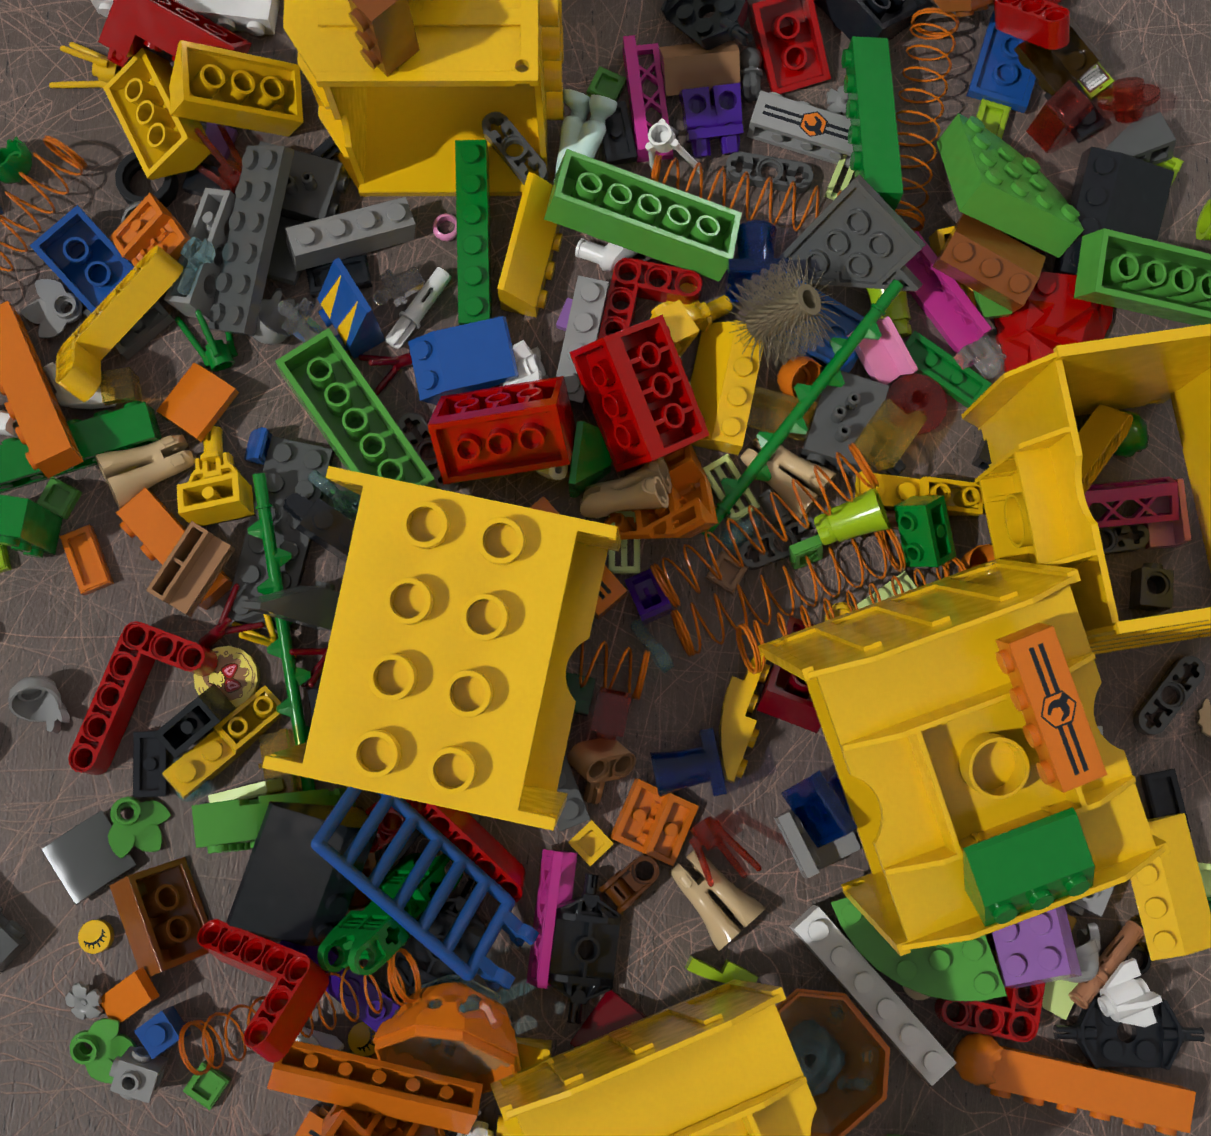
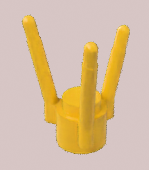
(101, 68)

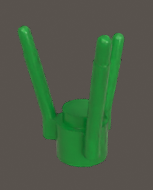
(218, 355)

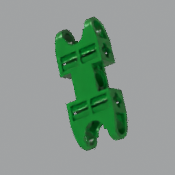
(373, 932)

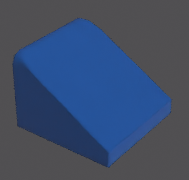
(258, 446)

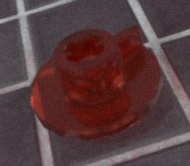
(1128, 98)
(920, 393)

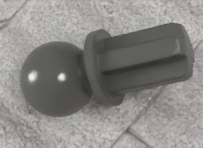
(750, 62)

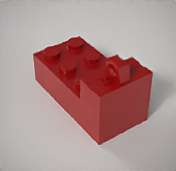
(161, 27)

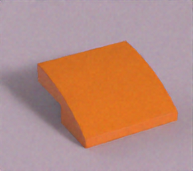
(146, 227)
(197, 401)
(654, 823)

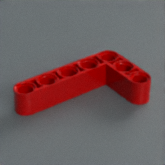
(1034, 21)
(642, 288)
(130, 688)
(457, 826)
(291, 999)
(1002, 1014)

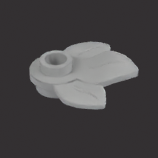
(49, 308)

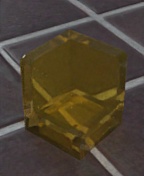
(120, 386)

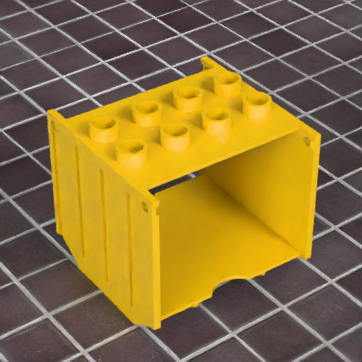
(470, 61)
(1036, 455)
(453, 651)
(941, 752)
(686, 1071)

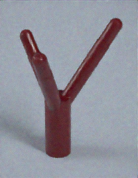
(398, 362)
(222, 627)
(317, 671)

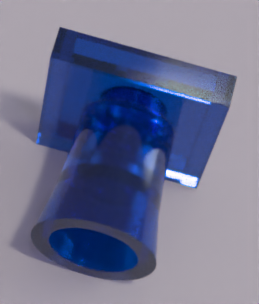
(755, 252)
(690, 767)
(820, 808)

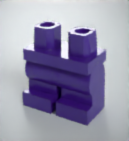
(710, 122)

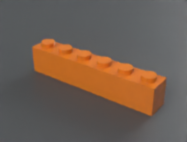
(33, 399)
(377, 1087)
(1091, 1089)

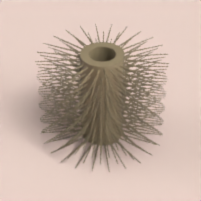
(783, 312)

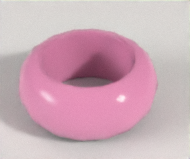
(441, 218)

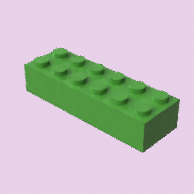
(643, 215)
(1145, 277)
(350, 412)

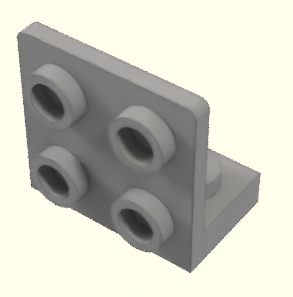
(804, 851)

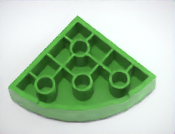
(1005, 188)
(236, 822)
(942, 971)

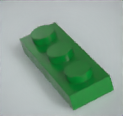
(939, 365)

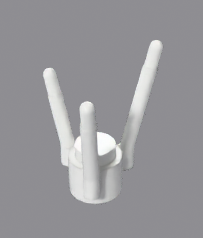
(663, 139)

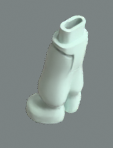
(578, 133)

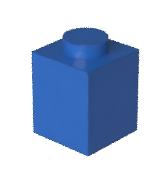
(161, 1032)

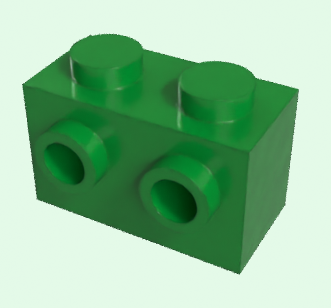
(925, 531)

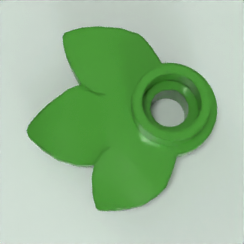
(139, 830)
(105, 1046)

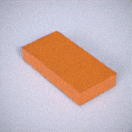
(86, 559)
(129, 996)

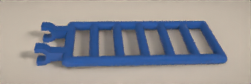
(502, 919)

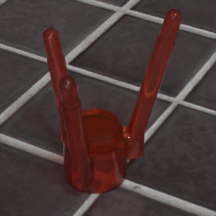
(229, 170)
(711, 835)

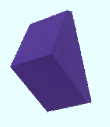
(648, 596)

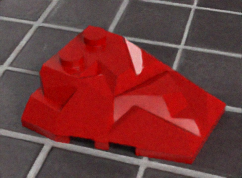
(1050, 320)

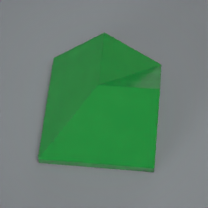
(589, 458)

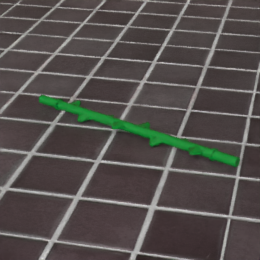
(807, 396)
(280, 648)

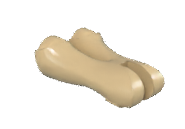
(161, 461)
(782, 481)
(638, 490)
(718, 924)

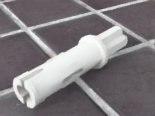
(417, 309)

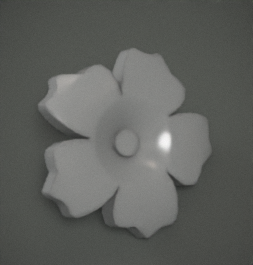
(837, 100)
(84, 1002)

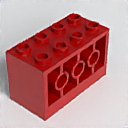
(639, 393)
(503, 430)

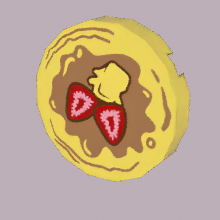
(235, 675)

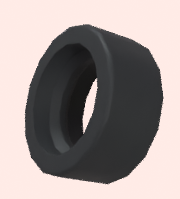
(128, 168)

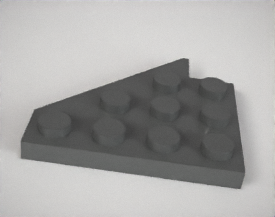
(857, 243)

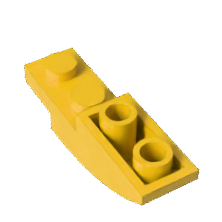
(961, 497)
(735, 728)
(224, 744)

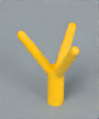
(258, 638)

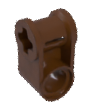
(629, 883)

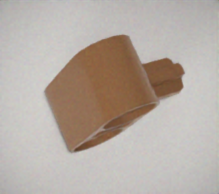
(600, 762)

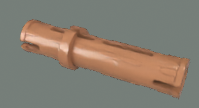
(1108, 962)

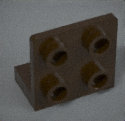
(1059, 66)

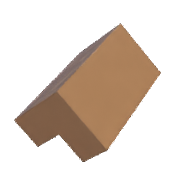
(694, 67)
(190, 569)

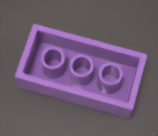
(1037, 950)

